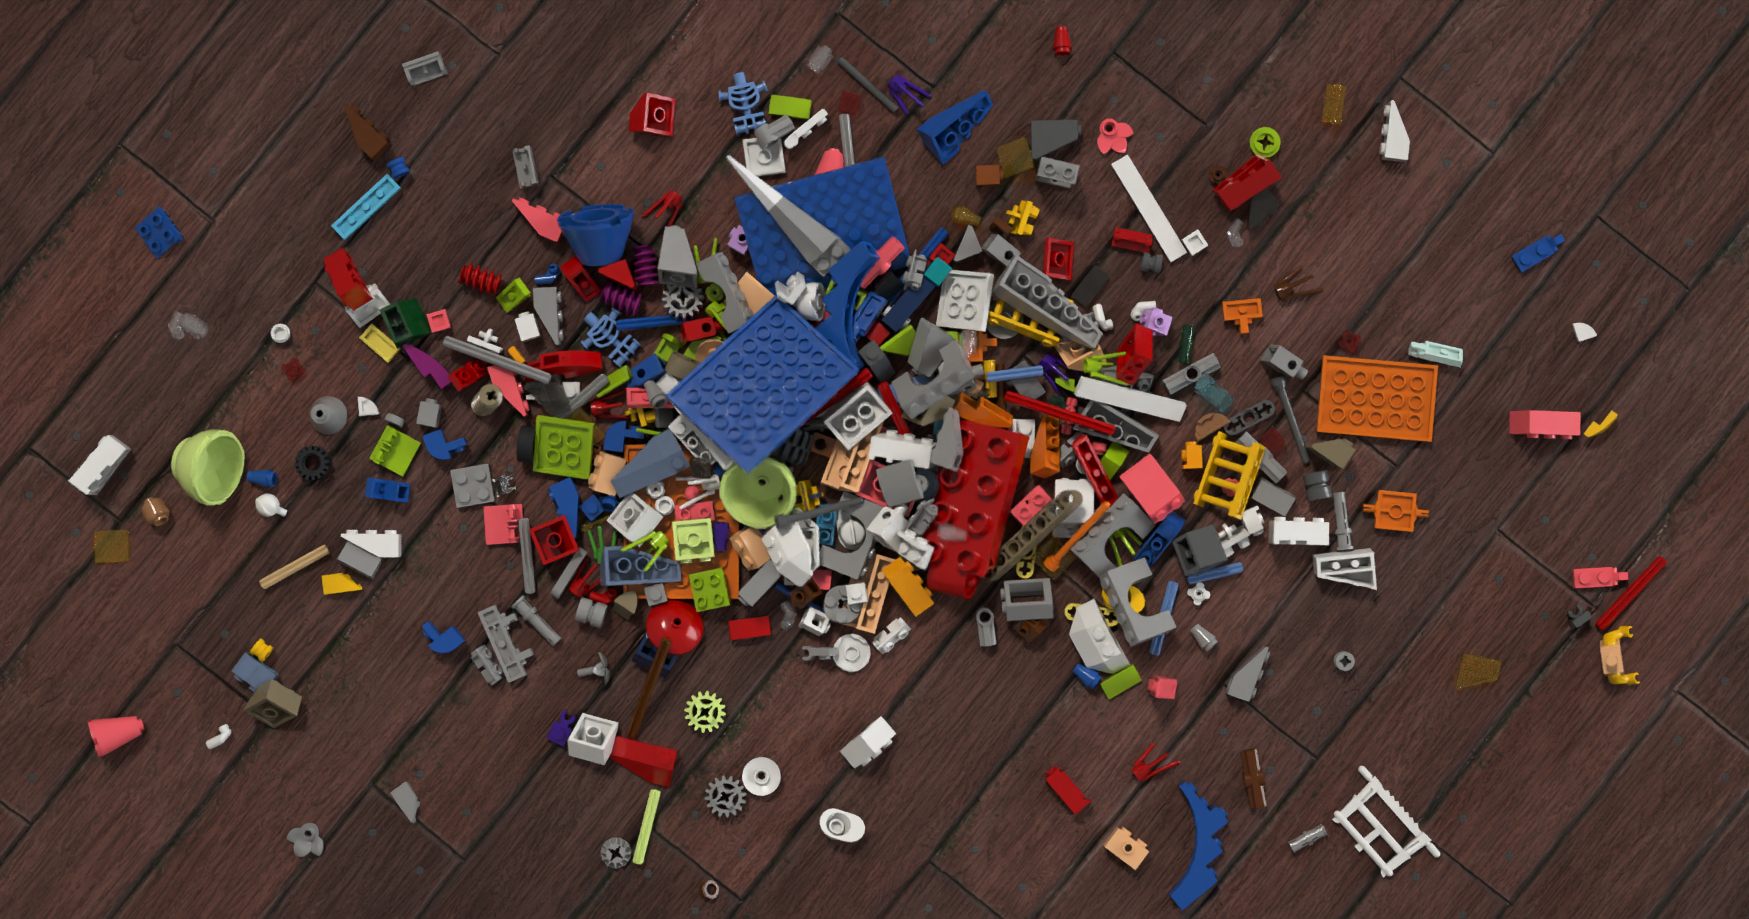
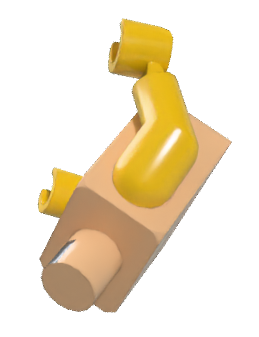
(1612, 657)

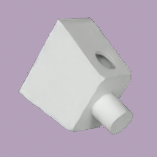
(886, 525)

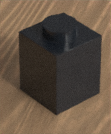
(887, 284)

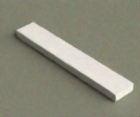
(1148, 208)
(667, 383)
(1130, 399)

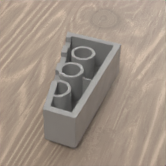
(1126, 429)

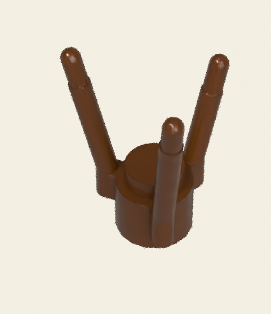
(1285, 289)

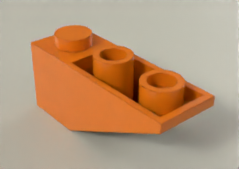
(1046, 449)

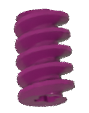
(645, 265)
(621, 297)

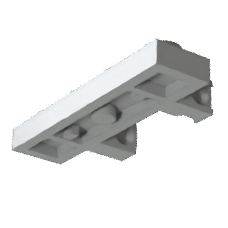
(497, 630)

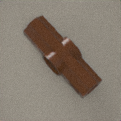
(1253, 778)

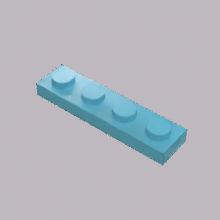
(366, 207)

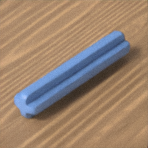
(1017, 373)
(1216, 573)

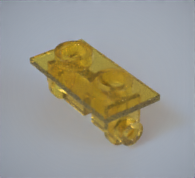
(1333, 104)

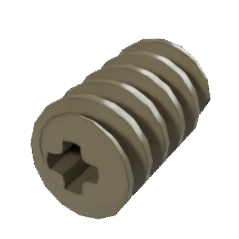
(486, 400)

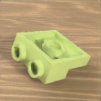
(693, 540)

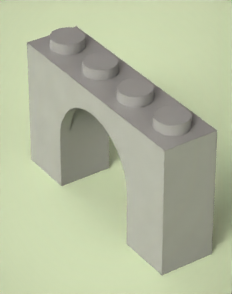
(955, 373)
(1121, 514)
(853, 563)
(1135, 626)

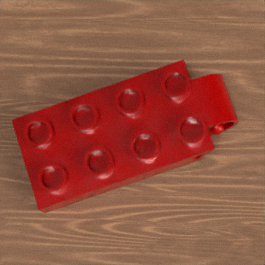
(976, 501)

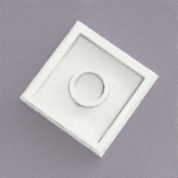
(763, 161)

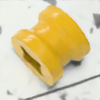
(261, 650)

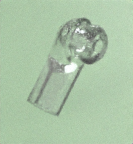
(1233, 233)
(174, 327)
(789, 617)

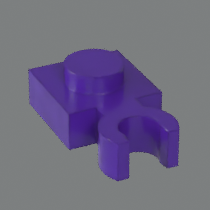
(560, 731)

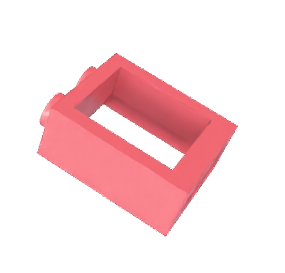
(1036, 500)

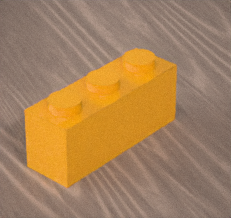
(908, 586)

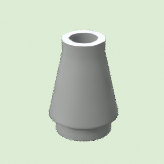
(655, 394)
(1203, 637)

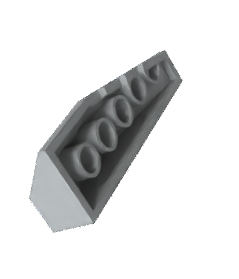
(1039, 299)

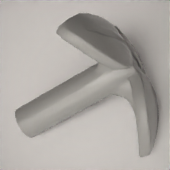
(599, 669)

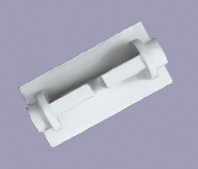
(898, 631)

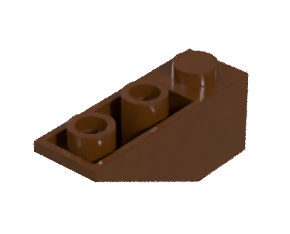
(367, 138)

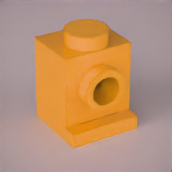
(1192, 455)

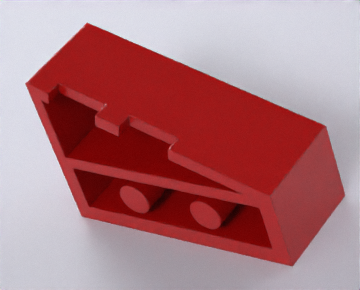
(1246, 182)
(347, 279)

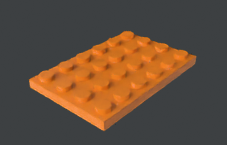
(1377, 398)

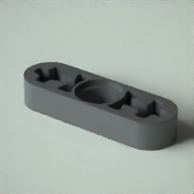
(1264, 415)

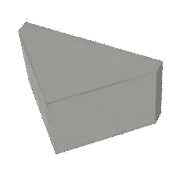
(969, 246)

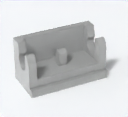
(424, 68)
(525, 167)
(1273, 496)
(359, 560)

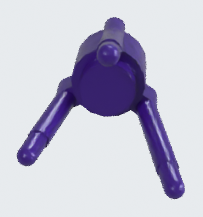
(899, 85)
(1050, 364)

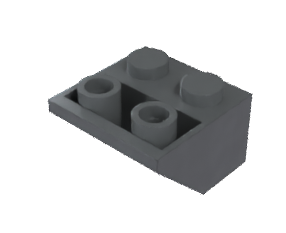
(1199, 550)

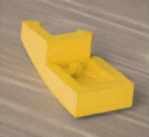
(1595, 429)
(338, 583)

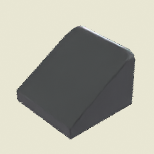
(663, 417)

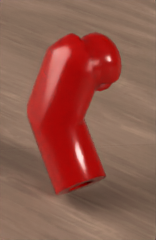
(605, 598)

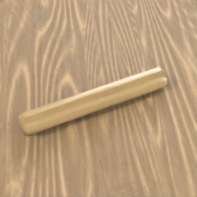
(294, 566)

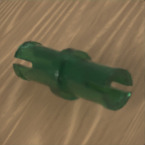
(1186, 344)

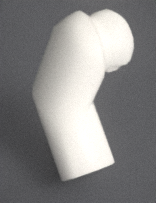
(1140, 307)
(1100, 318)
(219, 739)

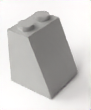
(676, 260)

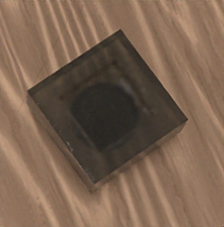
(700, 467)

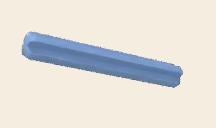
(1167, 604)

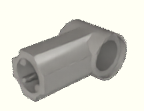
(770, 133)
(986, 628)

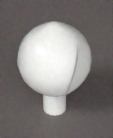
(268, 505)

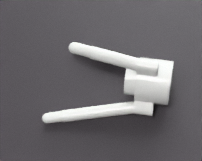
(709, 484)

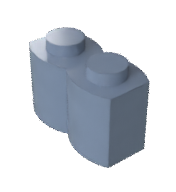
(253, 671)

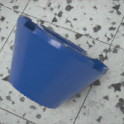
(597, 232)

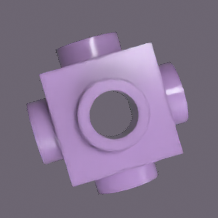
(735, 243)
(1156, 321)

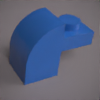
(616, 436)
(440, 448)
(387, 490)
(443, 642)

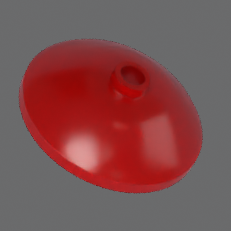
(683, 636)

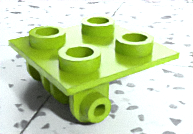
(395, 450)
(709, 589)

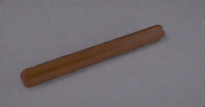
(648, 687)

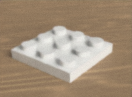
(965, 300)

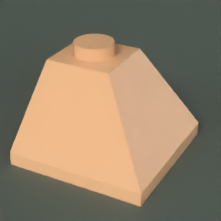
(1074, 353)

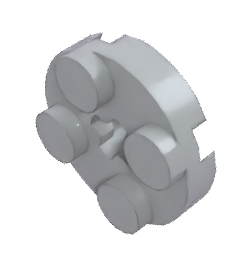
(831, 604)

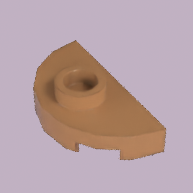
(1209, 424)

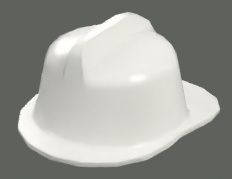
(850, 531)
(842, 825)

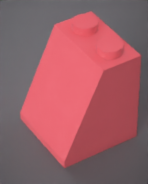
(1152, 489)

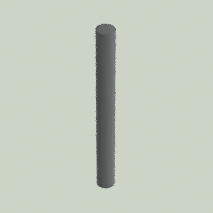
(867, 84)

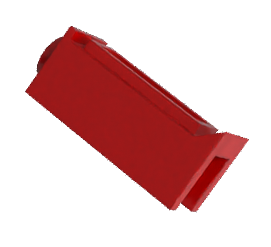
(1066, 789)

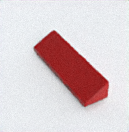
(1094, 470)

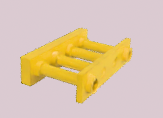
(995, 319)
(1242, 488)

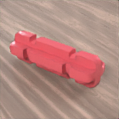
(1071, 403)

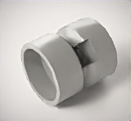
(591, 612)

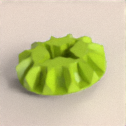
(1272, 137)

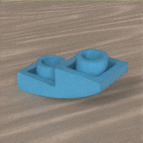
(826, 526)

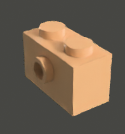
(605, 469)
(750, 547)
(1126, 847)

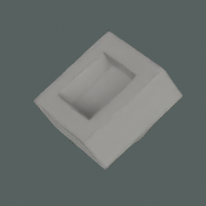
(655, 594)

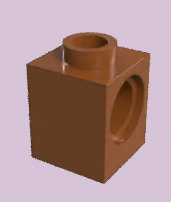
(988, 175)
(830, 442)

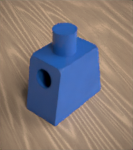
(649, 369)

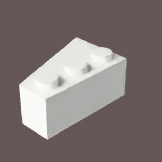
(902, 448)
(100, 465)
(1298, 531)
(1348, 566)

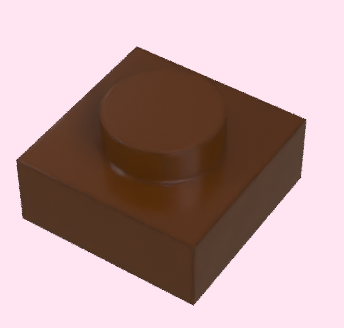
(1000, 227)

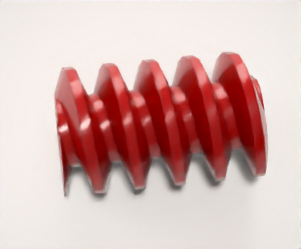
(480, 279)

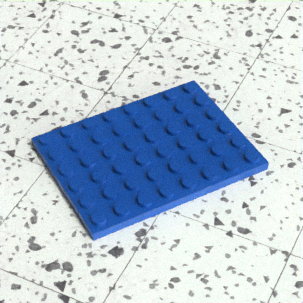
(848, 201)
(762, 384)

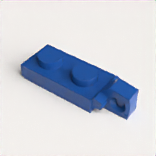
(1536, 252)
(867, 314)

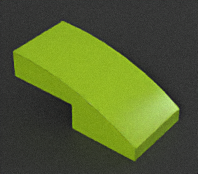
(790, 106)
(1069, 385)

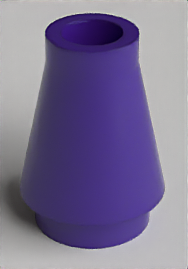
(721, 535)

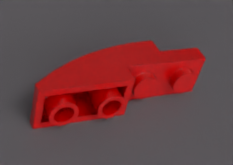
(567, 363)

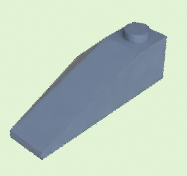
(653, 463)
(629, 566)

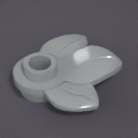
(306, 843)

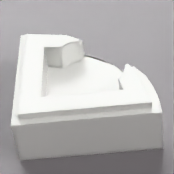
(1583, 331)
(367, 407)

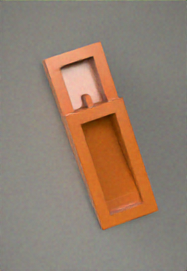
(982, 411)

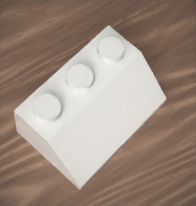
(857, 415)

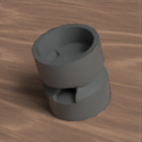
(1317, 485)

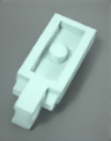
(1437, 353)

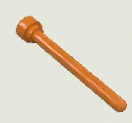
(1053, 562)

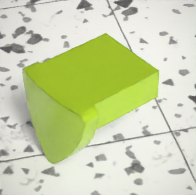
(667, 346)

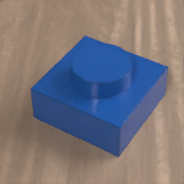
(592, 507)

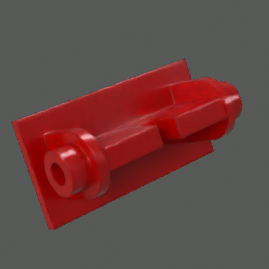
(1132, 240)

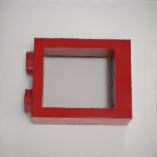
(1137, 355)

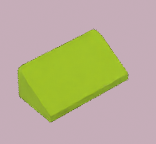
(615, 380)
(1120, 681)

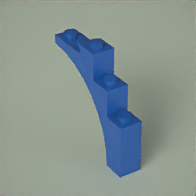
(848, 276)
(1207, 821)

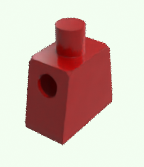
(693, 331)

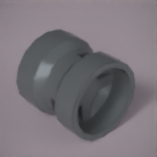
(1153, 263)

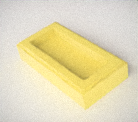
(379, 343)

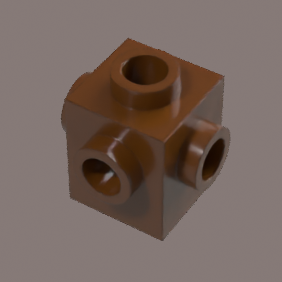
(1030, 628)

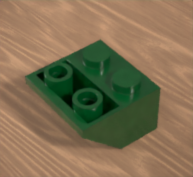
(405, 321)

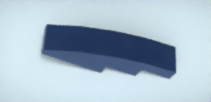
(908, 304)

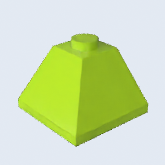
(901, 343)

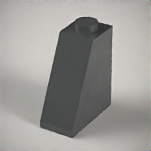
(1052, 135)
(876, 362)

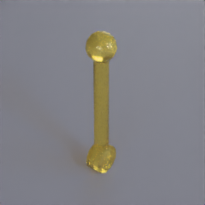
(584, 527)

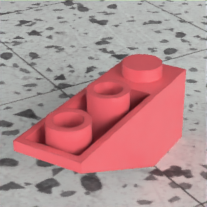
(543, 222)
(510, 387)
(1162, 687)

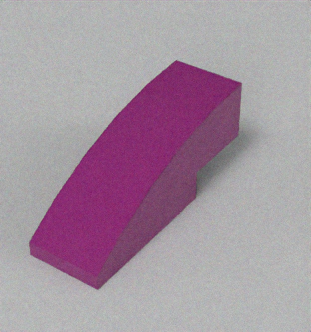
(429, 366)

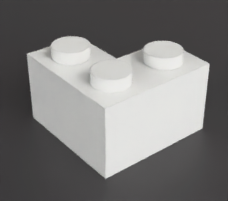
(868, 743)

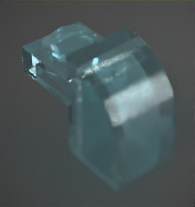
(1213, 393)

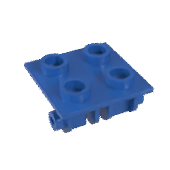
(158, 232)

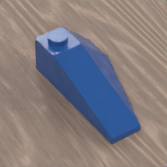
(948, 129)

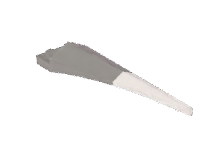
(812, 239)

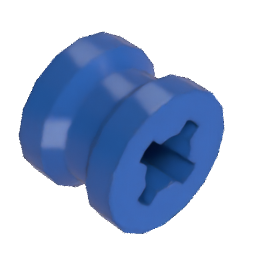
(398, 168)

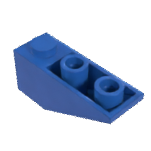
(568, 501)
(1160, 538)

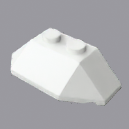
(811, 534)
(789, 552)
(1096, 640)

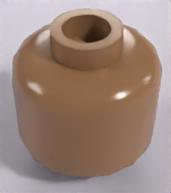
(155, 511)

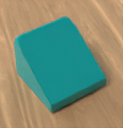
(937, 271)

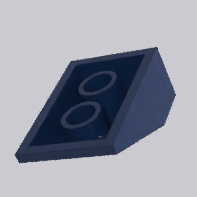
(646, 652)

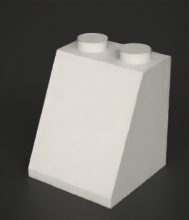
(1082, 513)

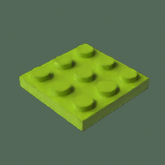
(563, 447)

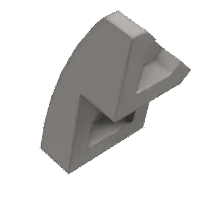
(406, 800)

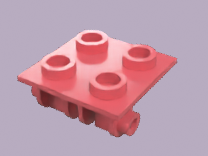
(502, 523)

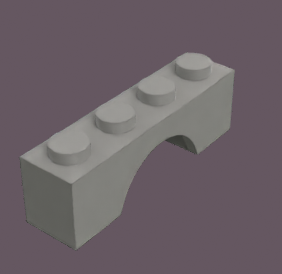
(717, 270)

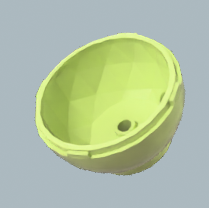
(209, 465)
(756, 502)

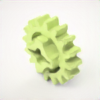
(699, 704)

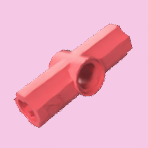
(887, 254)

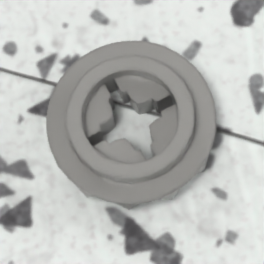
(625, 851)

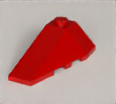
(645, 759)

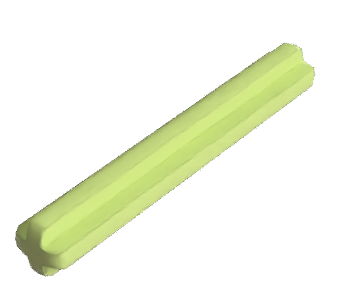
(646, 826)

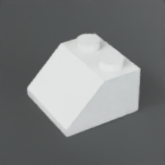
(634, 518)
(592, 739)

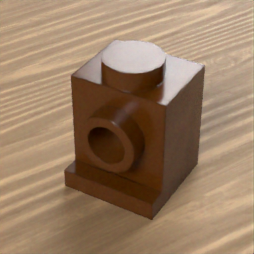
(806, 594)

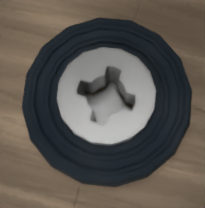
(929, 483)

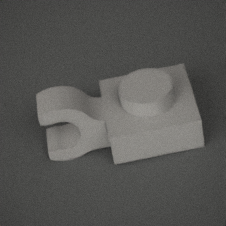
(823, 652)

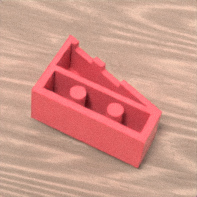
(1545, 423)

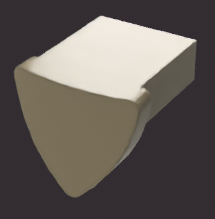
(626, 604)

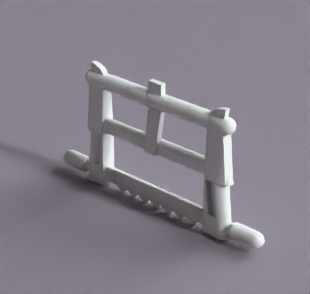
(1403, 854)

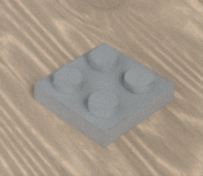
(472, 485)

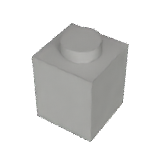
(429, 413)

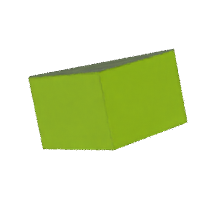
(1113, 458)

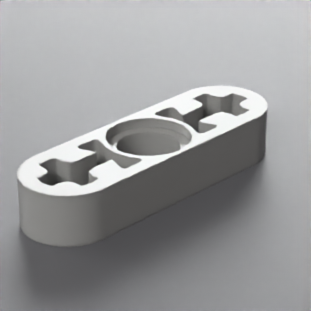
(568, 573)

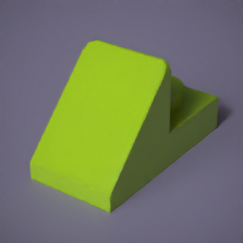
(513, 295)

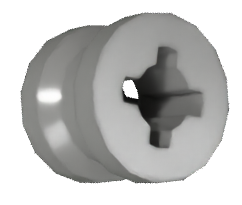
(1339, 660)

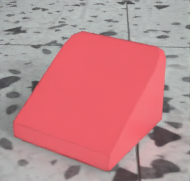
(822, 578)

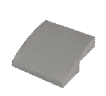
(899, 483)

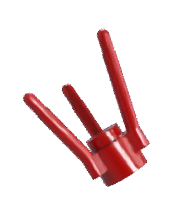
(670, 200)
(600, 408)
(579, 586)
(1142, 770)

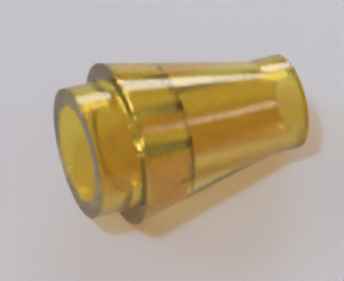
(965, 216)

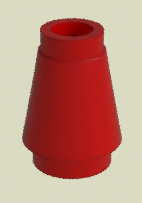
(1062, 42)

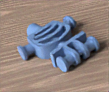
(740, 89)
(596, 324)

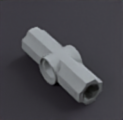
(1180, 380)
(1268, 464)

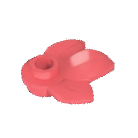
(1116, 138)

